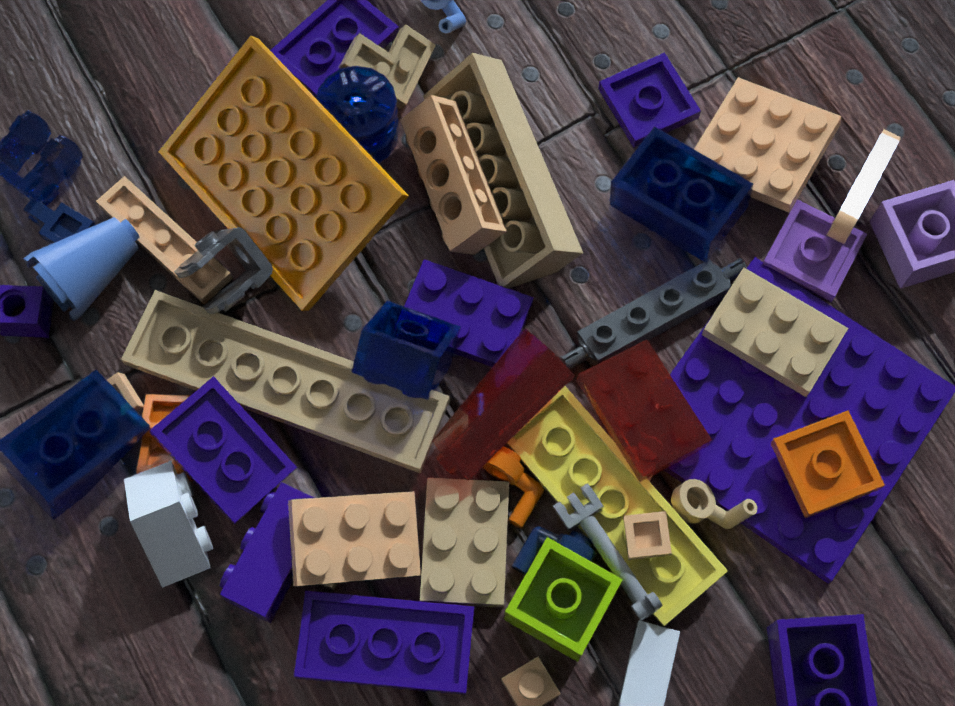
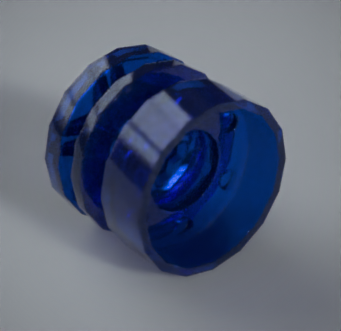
(376, 119)

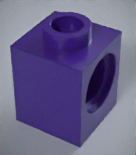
(35, 318)

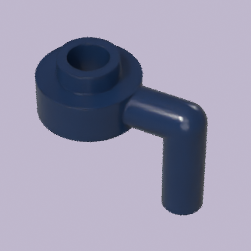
(575, 542)

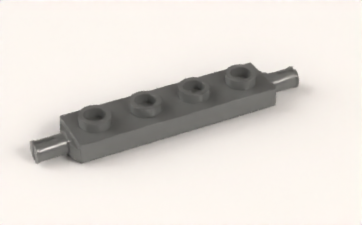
(653, 313)

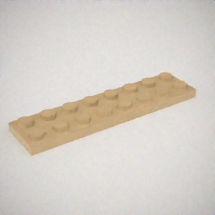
(284, 380)

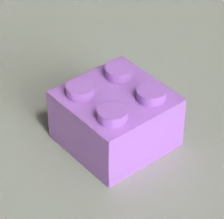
(918, 233)

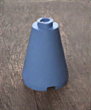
(84, 264)

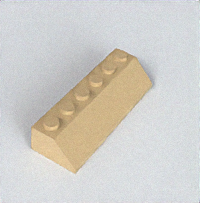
(536, 222)

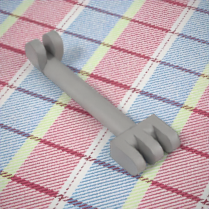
(643, 603)

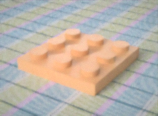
(769, 141)

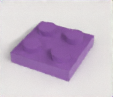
(808, 255)

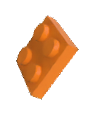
(827, 464)

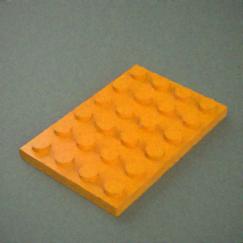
(282, 172)

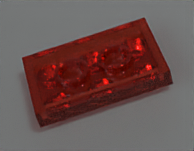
(643, 410)

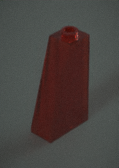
(501, 405)

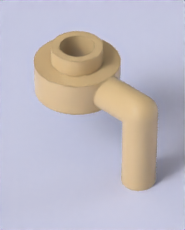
(704, 505)

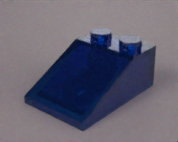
(72, 443)

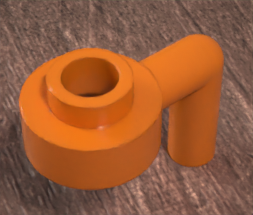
(506, 467)

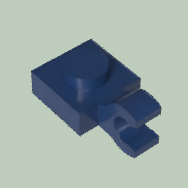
(58, 223)

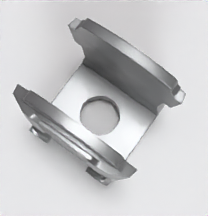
(245, 250)

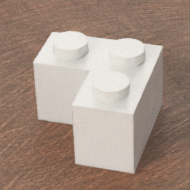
(164, 523)

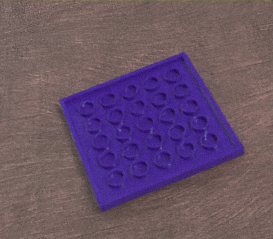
(745, 409)

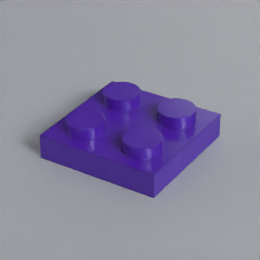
(649, 97)

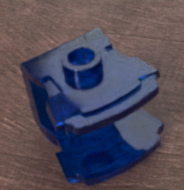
(57, 161)

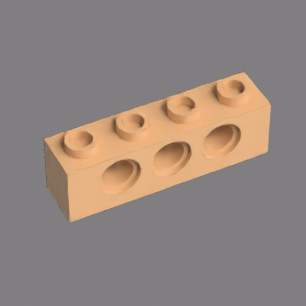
(452, 175)

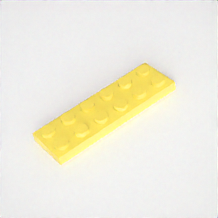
(570, 449)

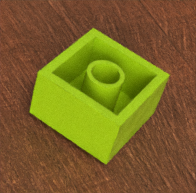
(562, 599)

